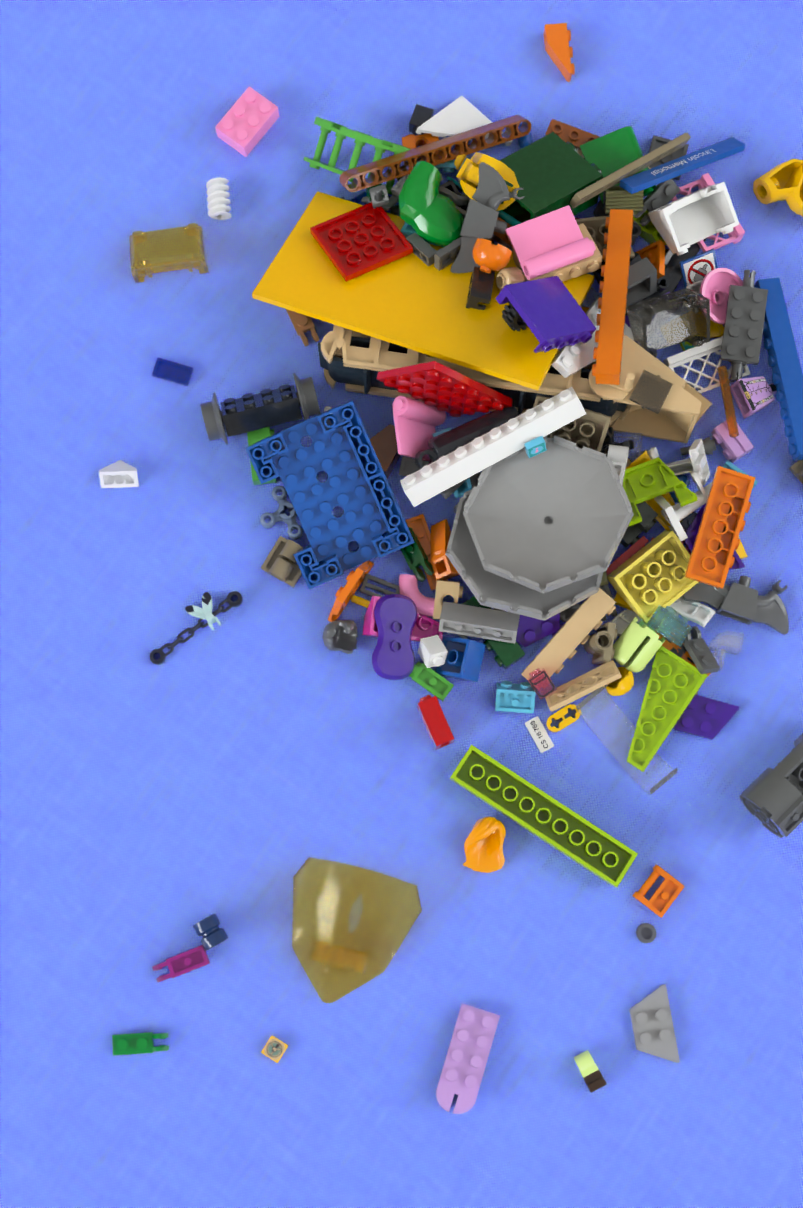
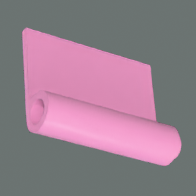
(549, 242)
(415, 425)

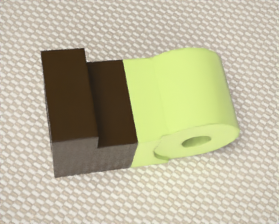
(589, 1071)

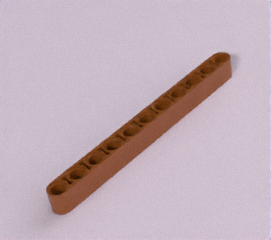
(427, 151)

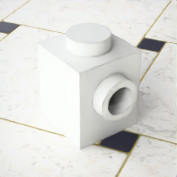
(432, 651)

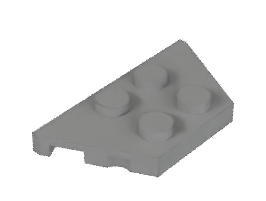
(654, 1025)

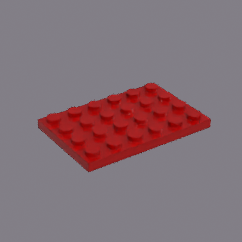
(444, 389)

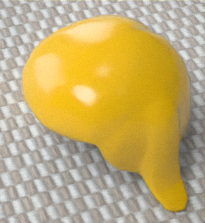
(621, 685)

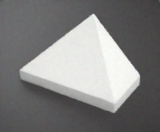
(118, 475)

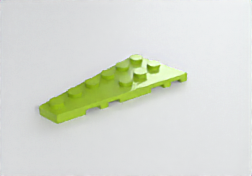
(666, 697)

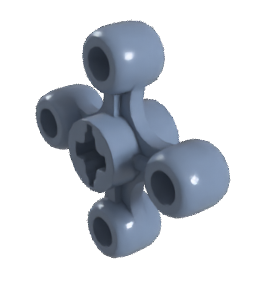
(280, 514)

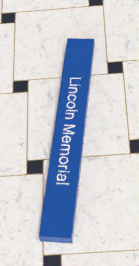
(682, 165)

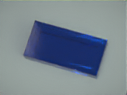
(172, 371)

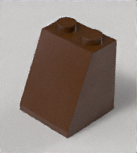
(386, 448)

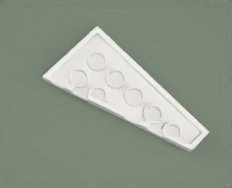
(576, 357)

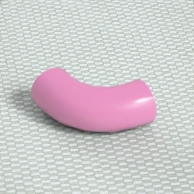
(409, 587)

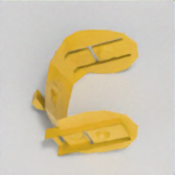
(470, 174)

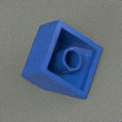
(462, 659)

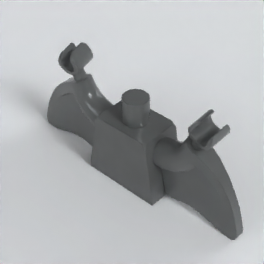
(482, 216)
(744, 603)

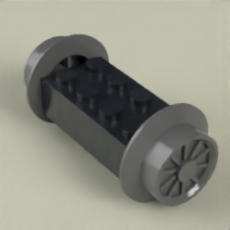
(260, 409)

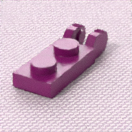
(183, 963)

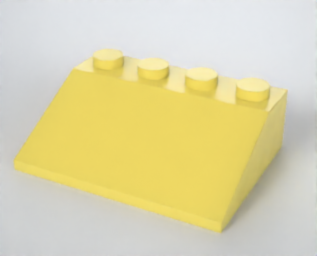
(653, 575)

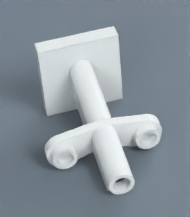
(695, 463)
(676, 513)

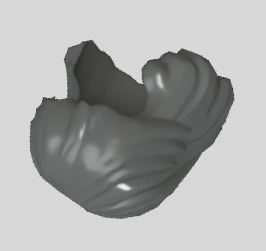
(340, 636)

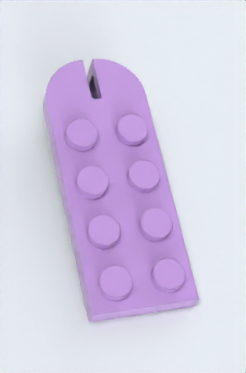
(466, 1058)

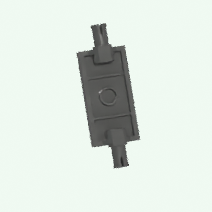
(743, 325)

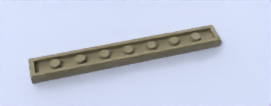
(629, 170)

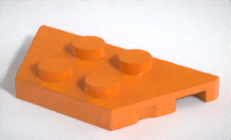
(345, 593)

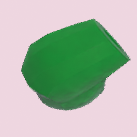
(426, 210)

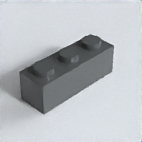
(422, 249)

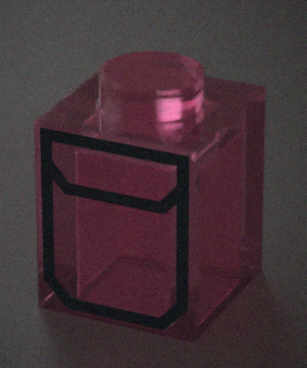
(541, 683)

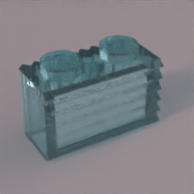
(669, 625)

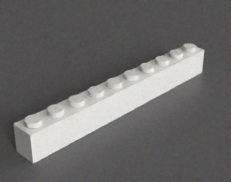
(492, 446)

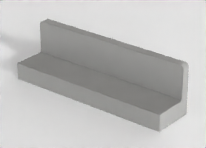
(479, 622)

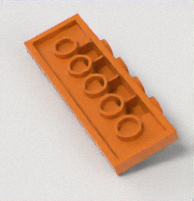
(720, 527)

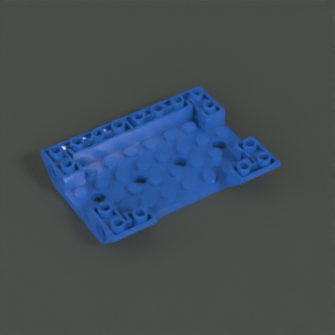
(353, 483)

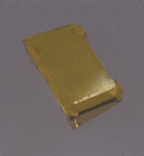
(167, 251)

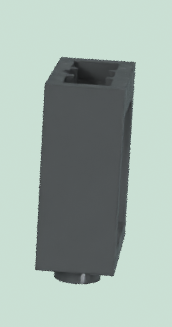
(641, 281)

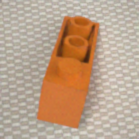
(557, 47)
(439, 541)

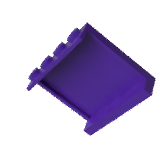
(549, 312)

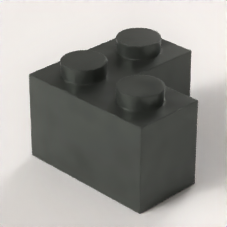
(648, 520)

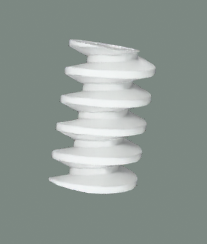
(217, 198)

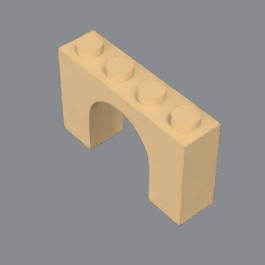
(575, 269)

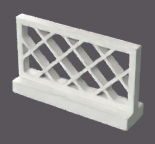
(696, 353)

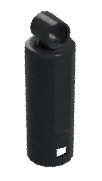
(462, 435)

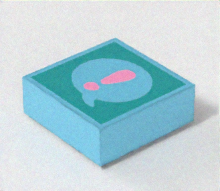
(535, 447)

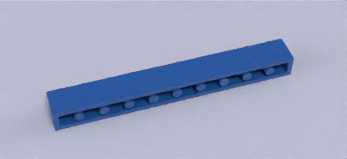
(784, 364)

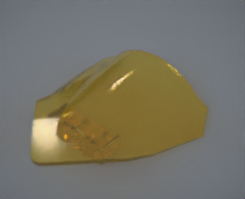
(348, 923)

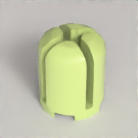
(637, 646)

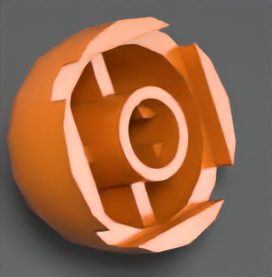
(490, 256)

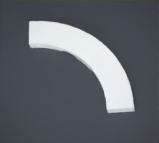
(691, 610)

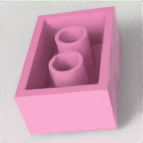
(247, 121)

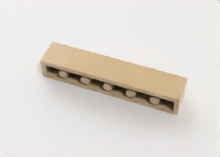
(572, 634)

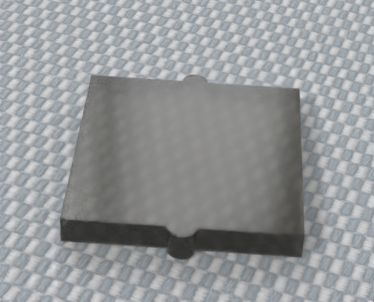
(650, 391)

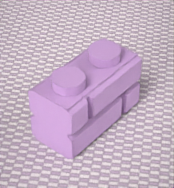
(732, 447)

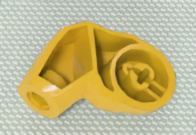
(782, 184)

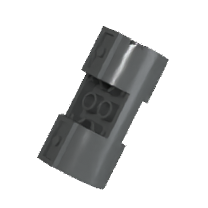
(778, 794)

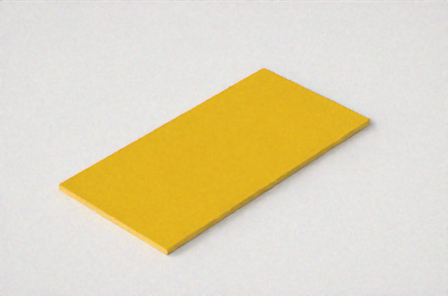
(405, 303)

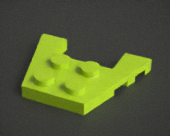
(650, 481)

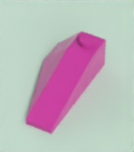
(423, 627)

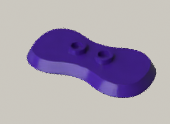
(393, 653)

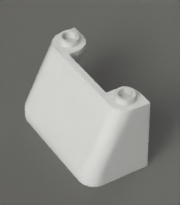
(695, 217)

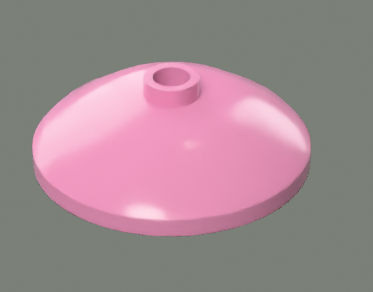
(716, 288)

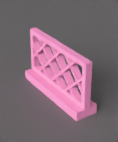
(735, 236)

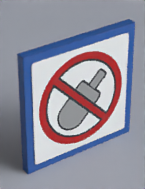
(697, 267)

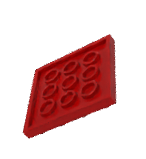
(361, 241)

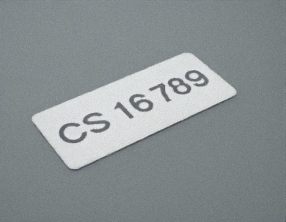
(539, 734)

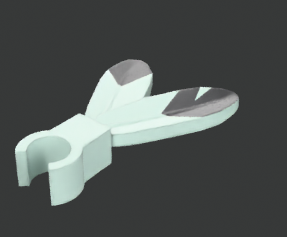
(204, 612)

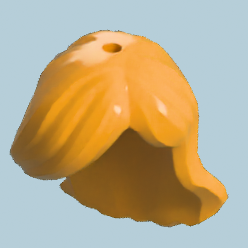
(485, 845)

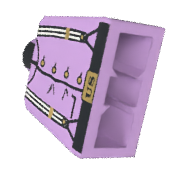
(752, 394)

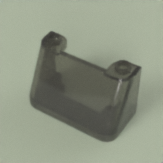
(670, 320)

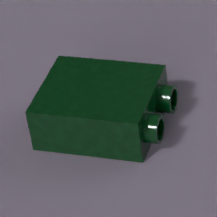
(550, 178)

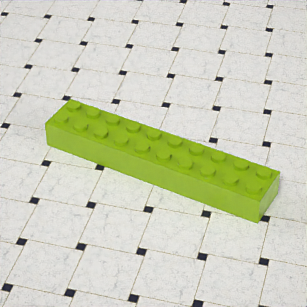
(543, 816)

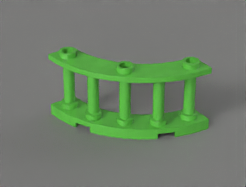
(360, 140)

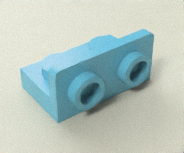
(515, 697)

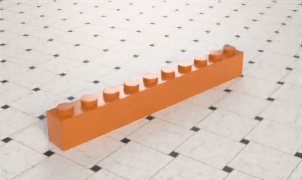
(614, 297)

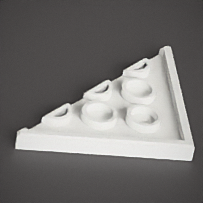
(455, 119)

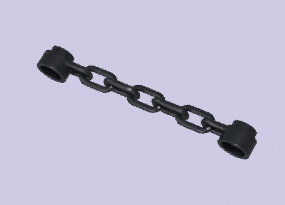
(161, 660)

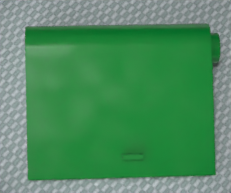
(614, 152)

